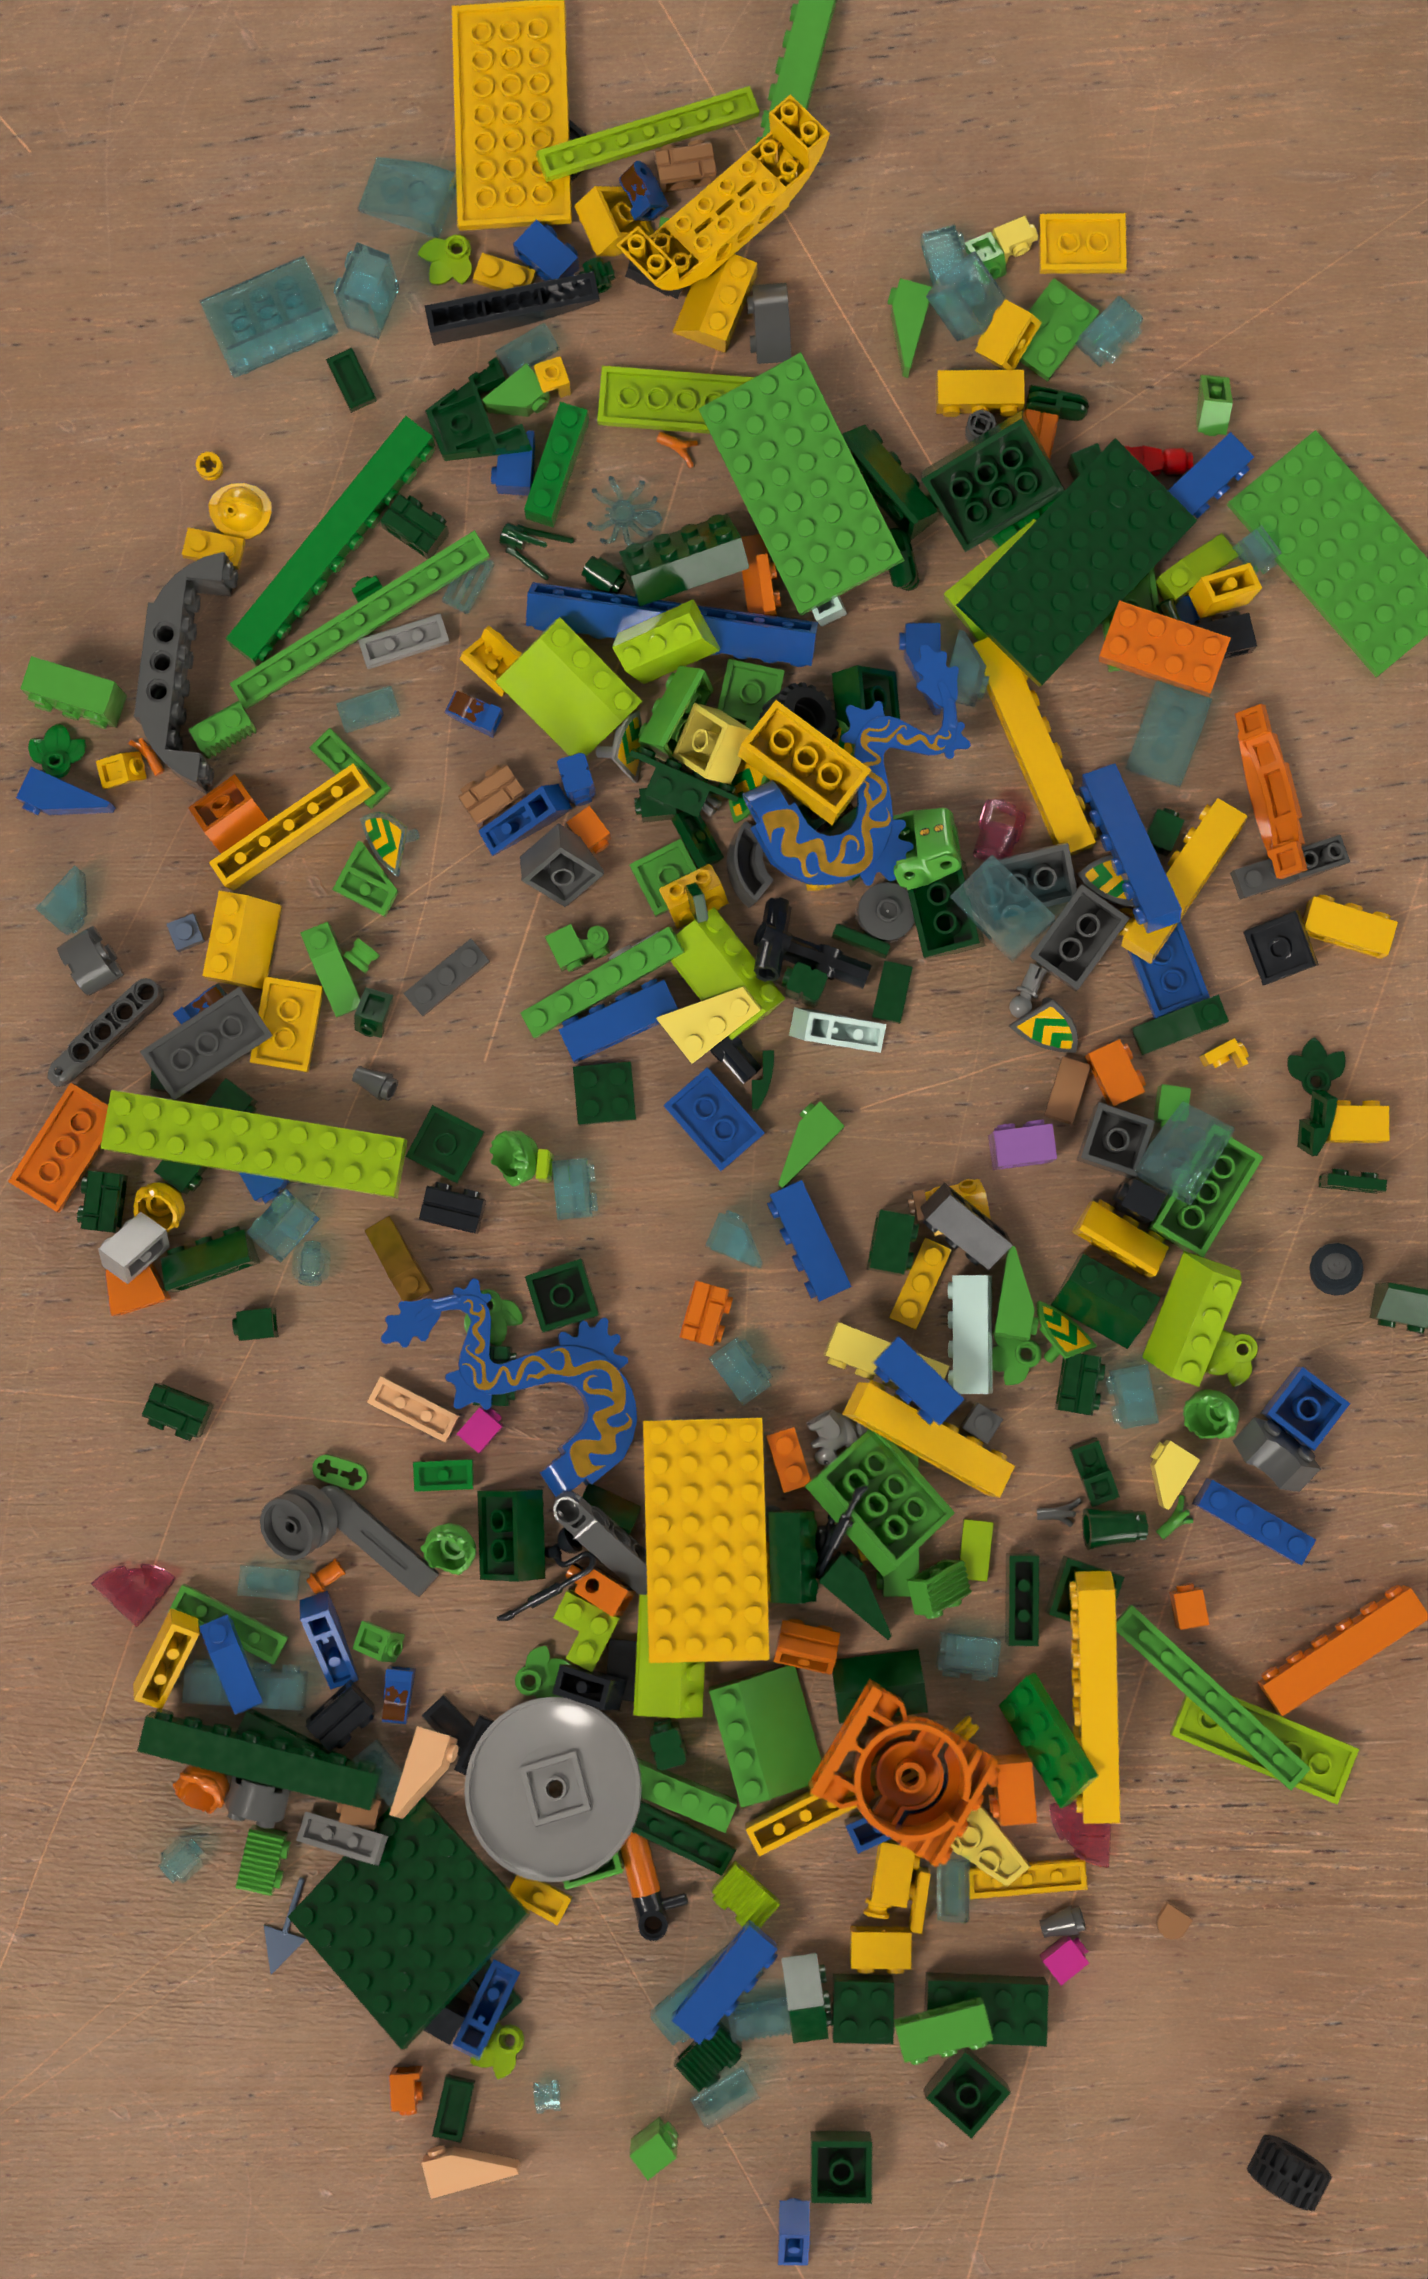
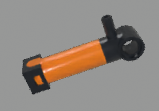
(646, 1888)

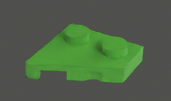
(366, 882)

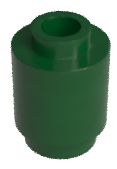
(603, 575)

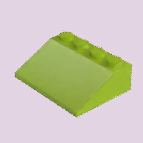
(568, 690)

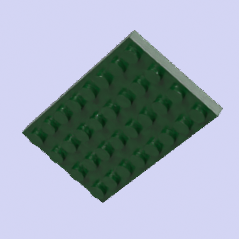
(1076, 562)

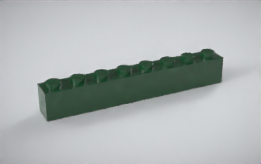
(260, 1759)

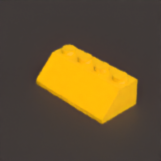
(803, 762)

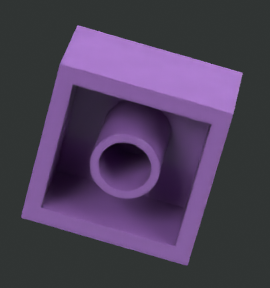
(1022, 1146)

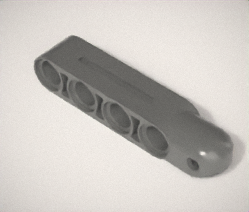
(69, 1060)
(603, 1539)
(380, 1542)

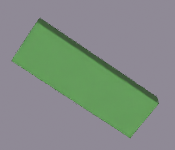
(339, 755)

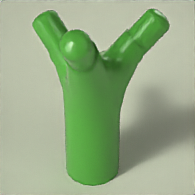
(1177, 1519)

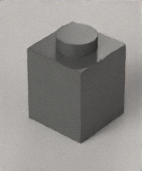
(981, 1423)

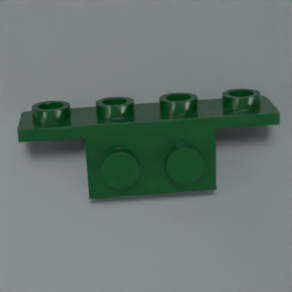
(679, 787)

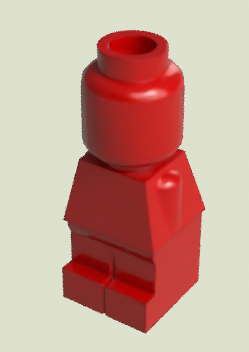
(1170, 461)

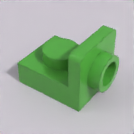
(989, 253)
(378, 1642)

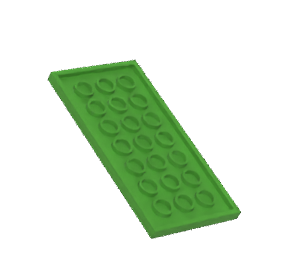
(801, 484)
(1341, 551)

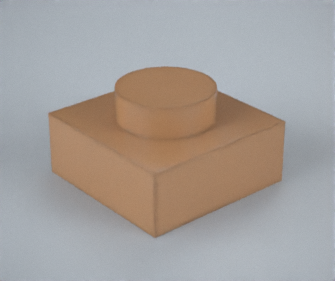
(914, 1204)

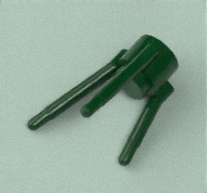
(516, 538)

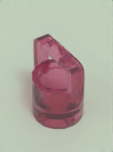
(996, 837)

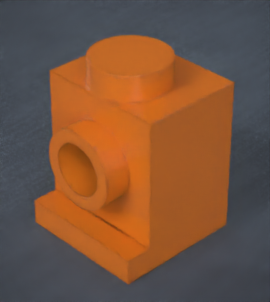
(405, 2089)

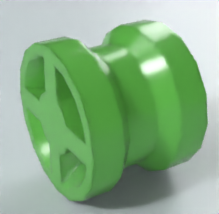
(361, 955)

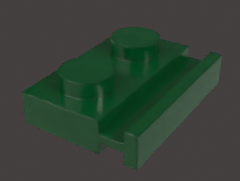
(1340, 1180)

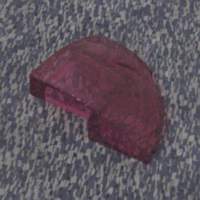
(134, 1590)
(1089, 1840)

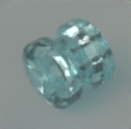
(547, 2096)

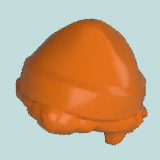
(202, 1788)

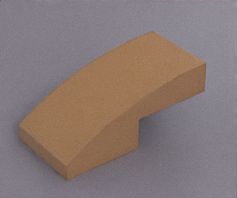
(1067, 1090)

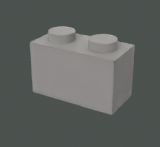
(133, 1247)

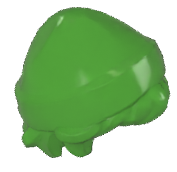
(515, 1156)
(1211, 1414)
(449, 1548)

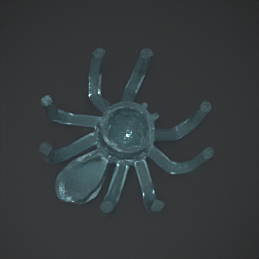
(624, 514)

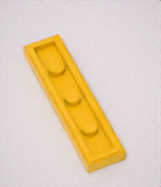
(1040, 1878)

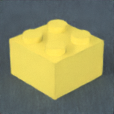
(711, 743)

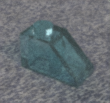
(67, 902)

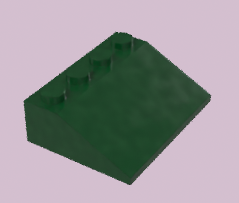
(993, 481)

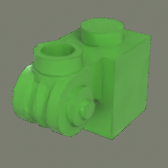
(572, 951)

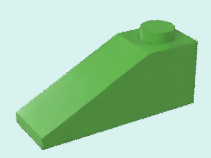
(907, 317)
(331, 968)
(812, 1135)
(1015, 1307)

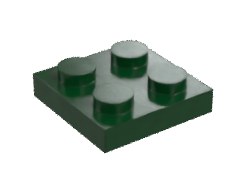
(604, 1093)
(445, 1144)

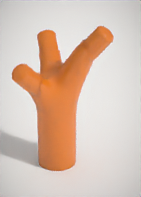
(677, 445)
(149, 754)

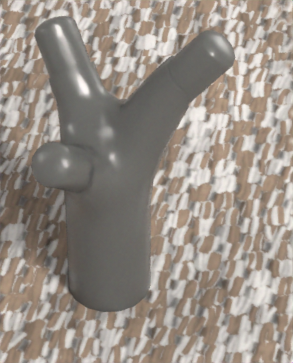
(1059, 1513)

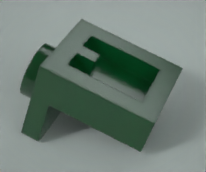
(372, 1012)

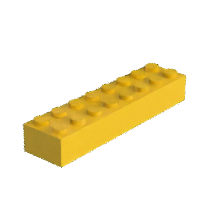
(1096, 1691)

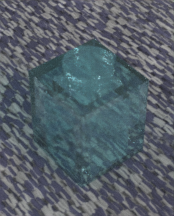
(1258, 550)

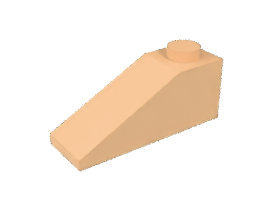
(425, 1764)
(461, 2168)

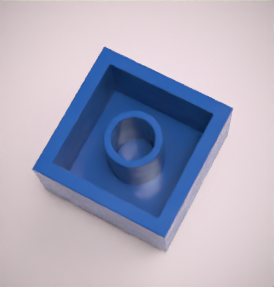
(1305, 1408)

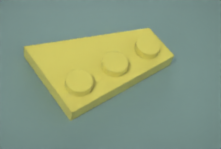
(708, 1022)
(990, 1848)

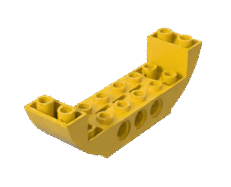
(732, 205)

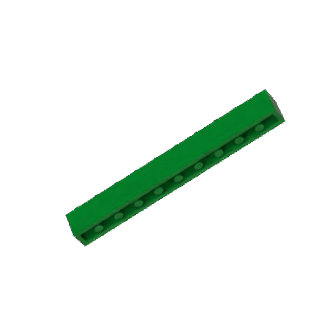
(332, 541)

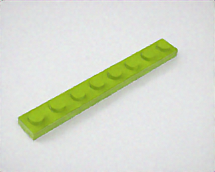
(647, 133)

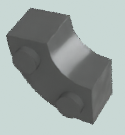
(771, 323)
(746, 866)
(1276, 1454)

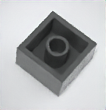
(1115, 1140)

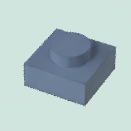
(185, 932)

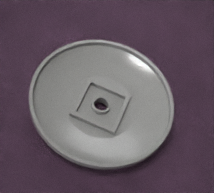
(511, 1797)

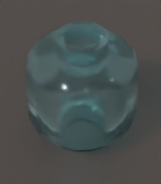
(311, 1264)
(181, 1860)

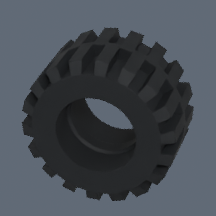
(809, 706)
(1289, 2173)

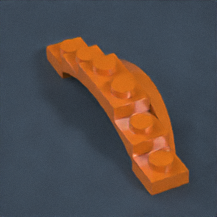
(1271, 792)

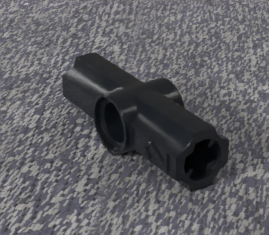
(772, 939)
(828, 960)
(736, 1058)

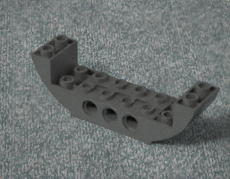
(173, 619)

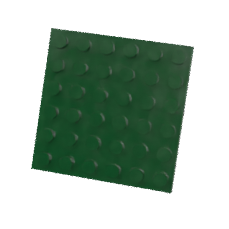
(413, 1925)

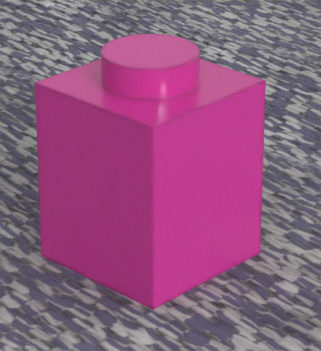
(481, 1428)
(1065, 1958)

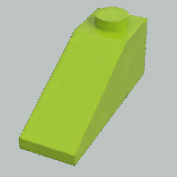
(1204, 561)

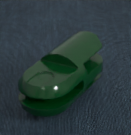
(1057, 402)
(906, 573)

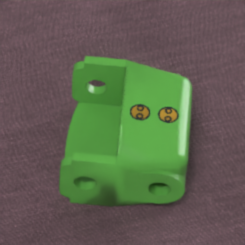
(934, 850)

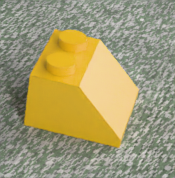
(608, 218)

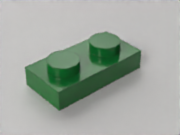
(443, 1475)

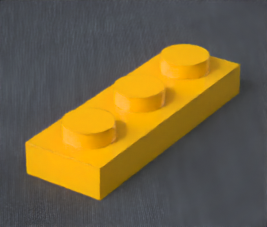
(920, 1283)

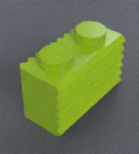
(744, 1896)

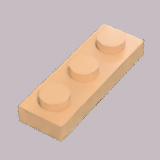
(413, 1409)

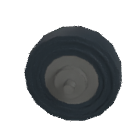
(1336, 1269)

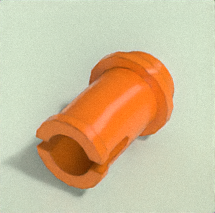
(325, 1576)

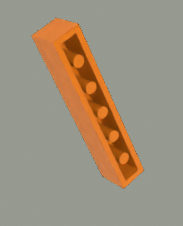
(1343, 1649)

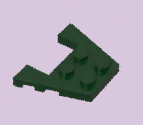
(463, 424)

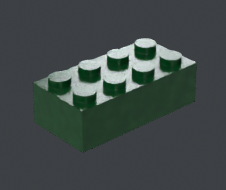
(684, 559)
(1013, 2004)

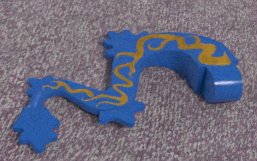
(872, 839)
(579, 1361)

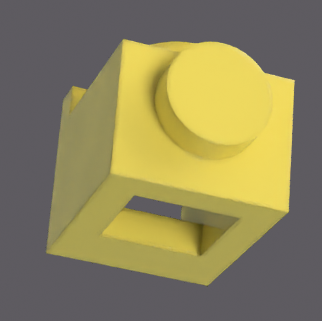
(1015, 237)

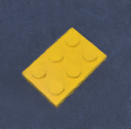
(1082, 243)
(292, 1017)

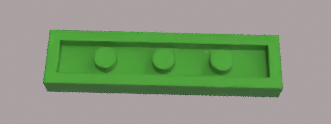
(254, 1635)

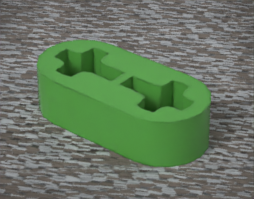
(342, 1465)

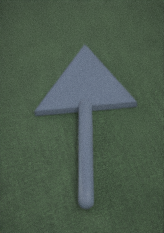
(279, 1942)

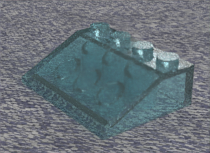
(269, 317)

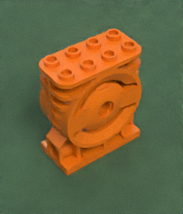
(926, 1832)

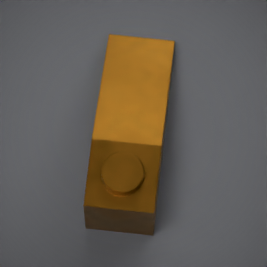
(398, 1261)

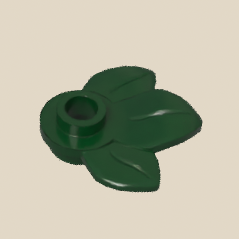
(1316, 1063)

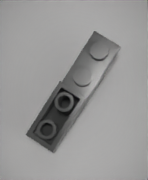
(1261, 877)

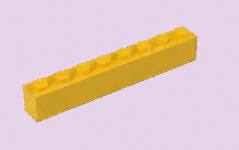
(1035, 751)

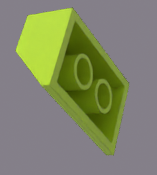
(665, 643)

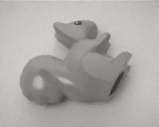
(833, 1432)

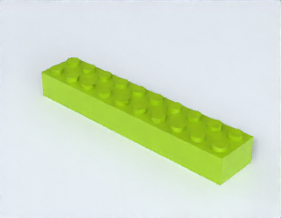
(254, 1144)

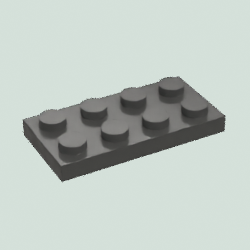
(206, 1044)

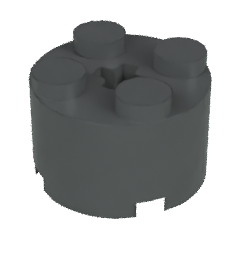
(89, 961)
(256, 1802)

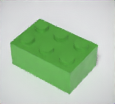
(73, 693)

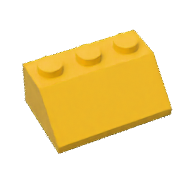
(717, 304)
(241, 940)
(1121, 1238)

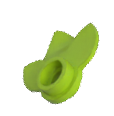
(444, 262)
(1231, 1362)
(499, 2053)

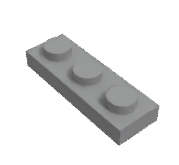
(404, 641)
(342, 1838)

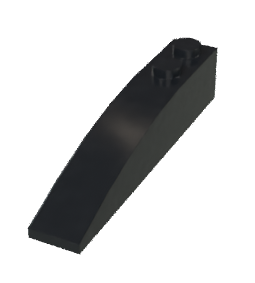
(509, 308)

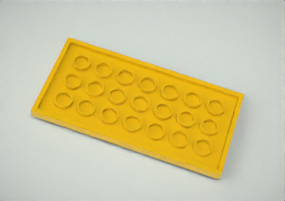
(508, 107)
(705, 1540)

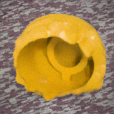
(161, 1204)

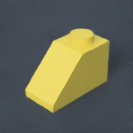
(1171, 1471)

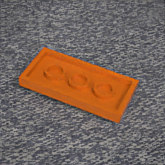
(62, 1149)

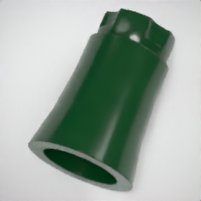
(1113, 1527)

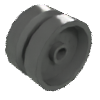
(298, 1521)

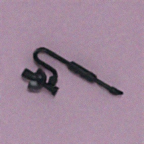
(830, 1535)
(568, 1544)

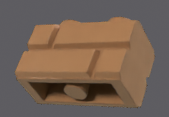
(685, 166)
(491, 795)

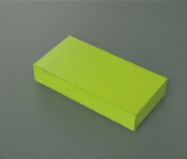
(544, 1166)
(976, 1548)

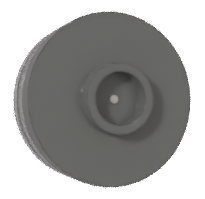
(884, 912)

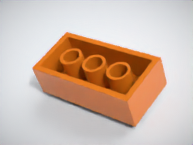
(1164, 649)

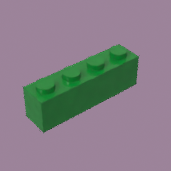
(556, 464)

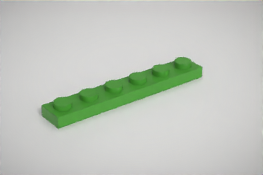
(602, 982)

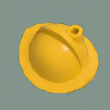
(240, 510)

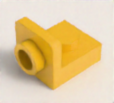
(553, 376)
(121, 769)
(1220, 1054)

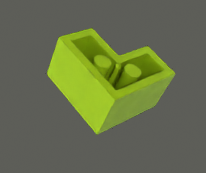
(593, 1627)

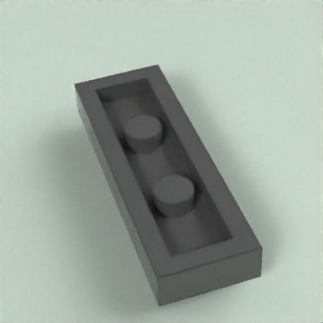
(446, 977)

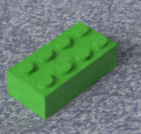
(1198, 1224)

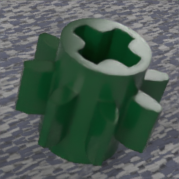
(603, 273)

